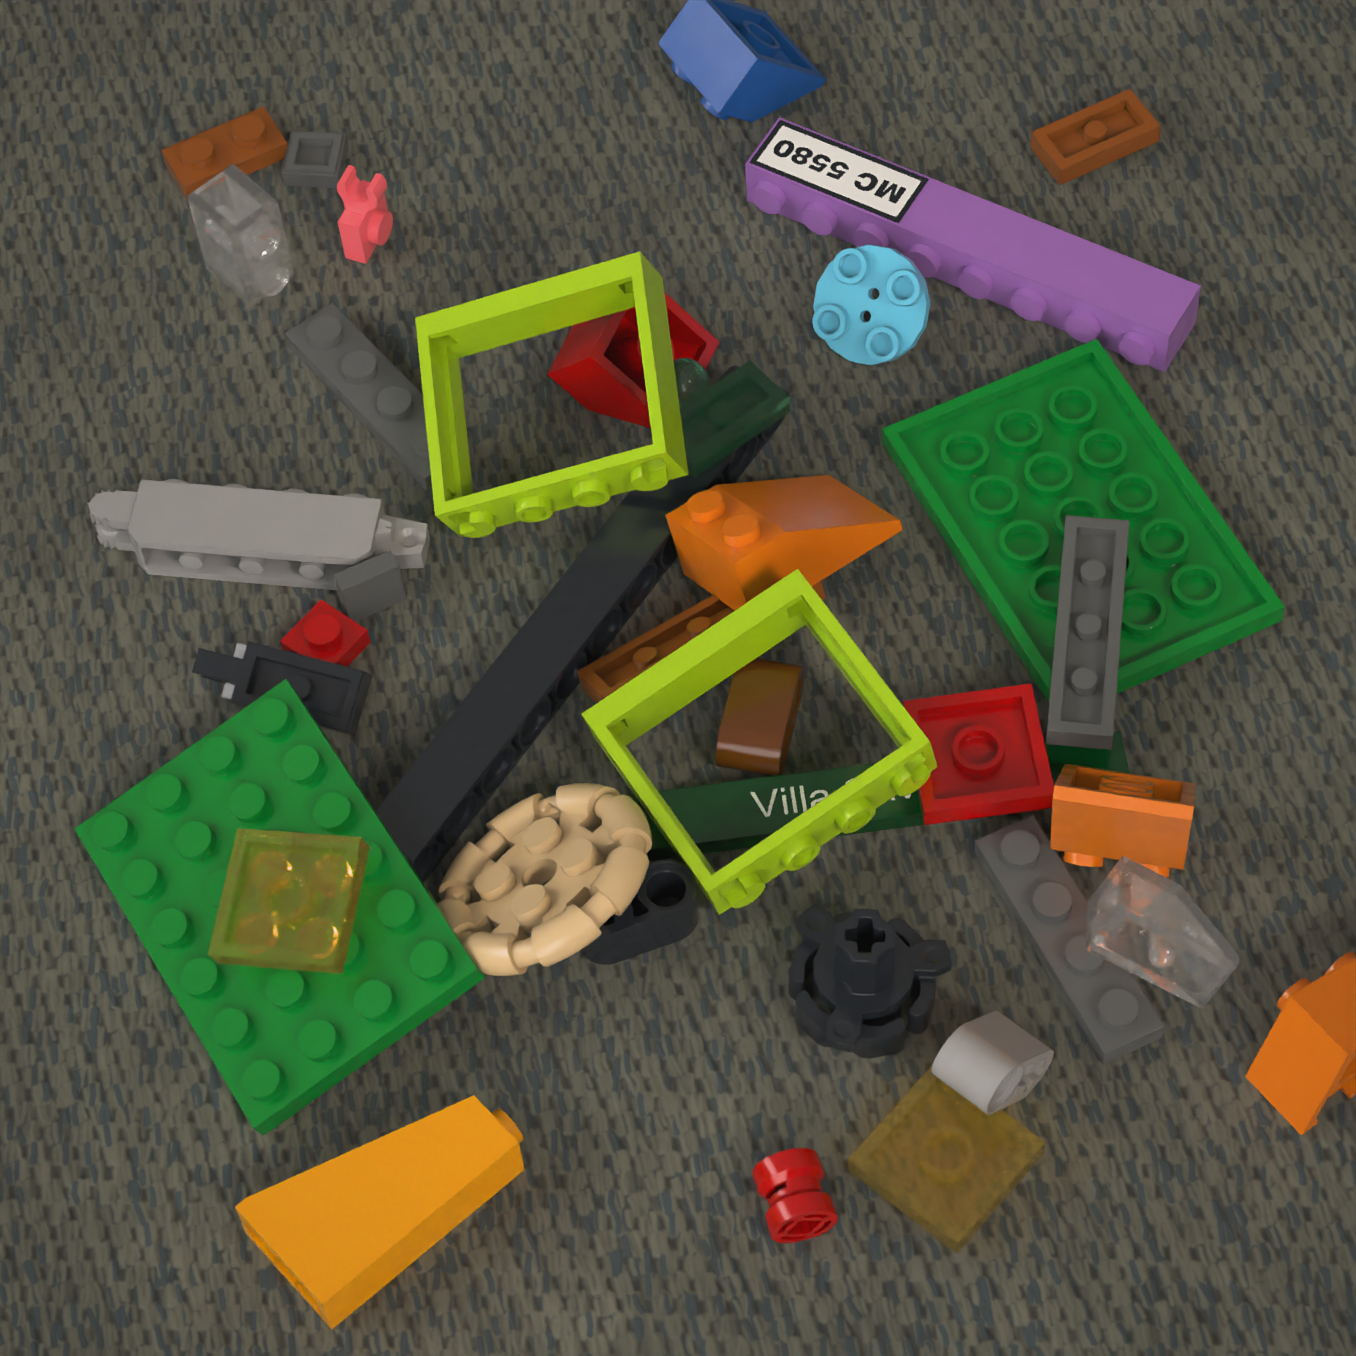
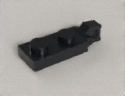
(328, 689)

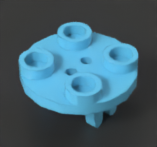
(846, 294)

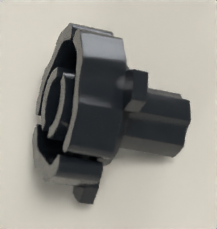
(863, 974)

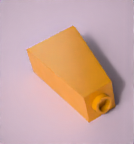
(382, 1205)

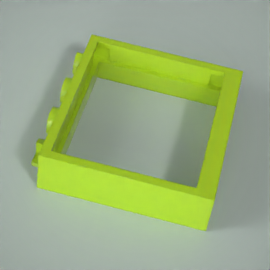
(521, 315)
(711, 660)

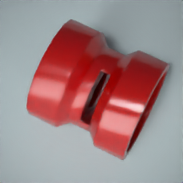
(794, 1195)

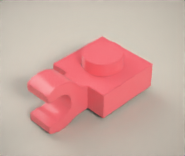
(365, 216)

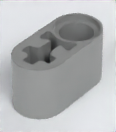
(992, 1062)

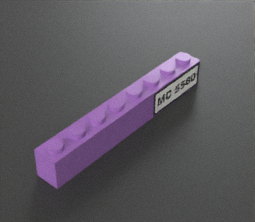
(974, 244)

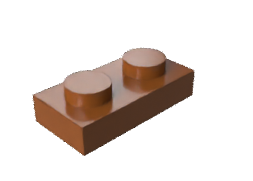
(1095, 136)
(246, 142)

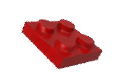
(985, 754)

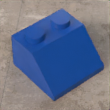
(737, 59)

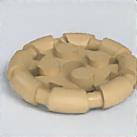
(593, 867)

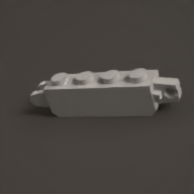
(252, 532)

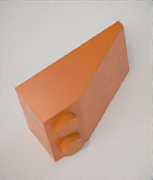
(758, 532)
(1121, 815)

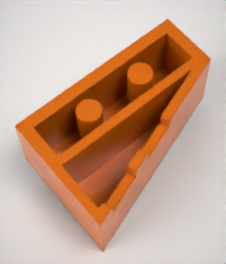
(1310, 1046)

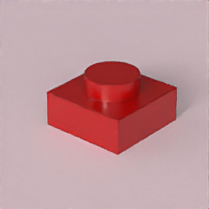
(327, 636)

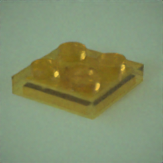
(289, 900)
(945, 1160)

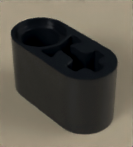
(656, 925)

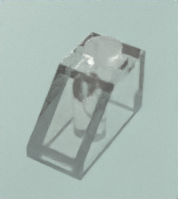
(1157, 933)

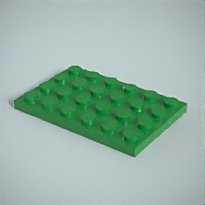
(1078, 442)
(166, 860)

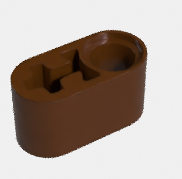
(760, 717)

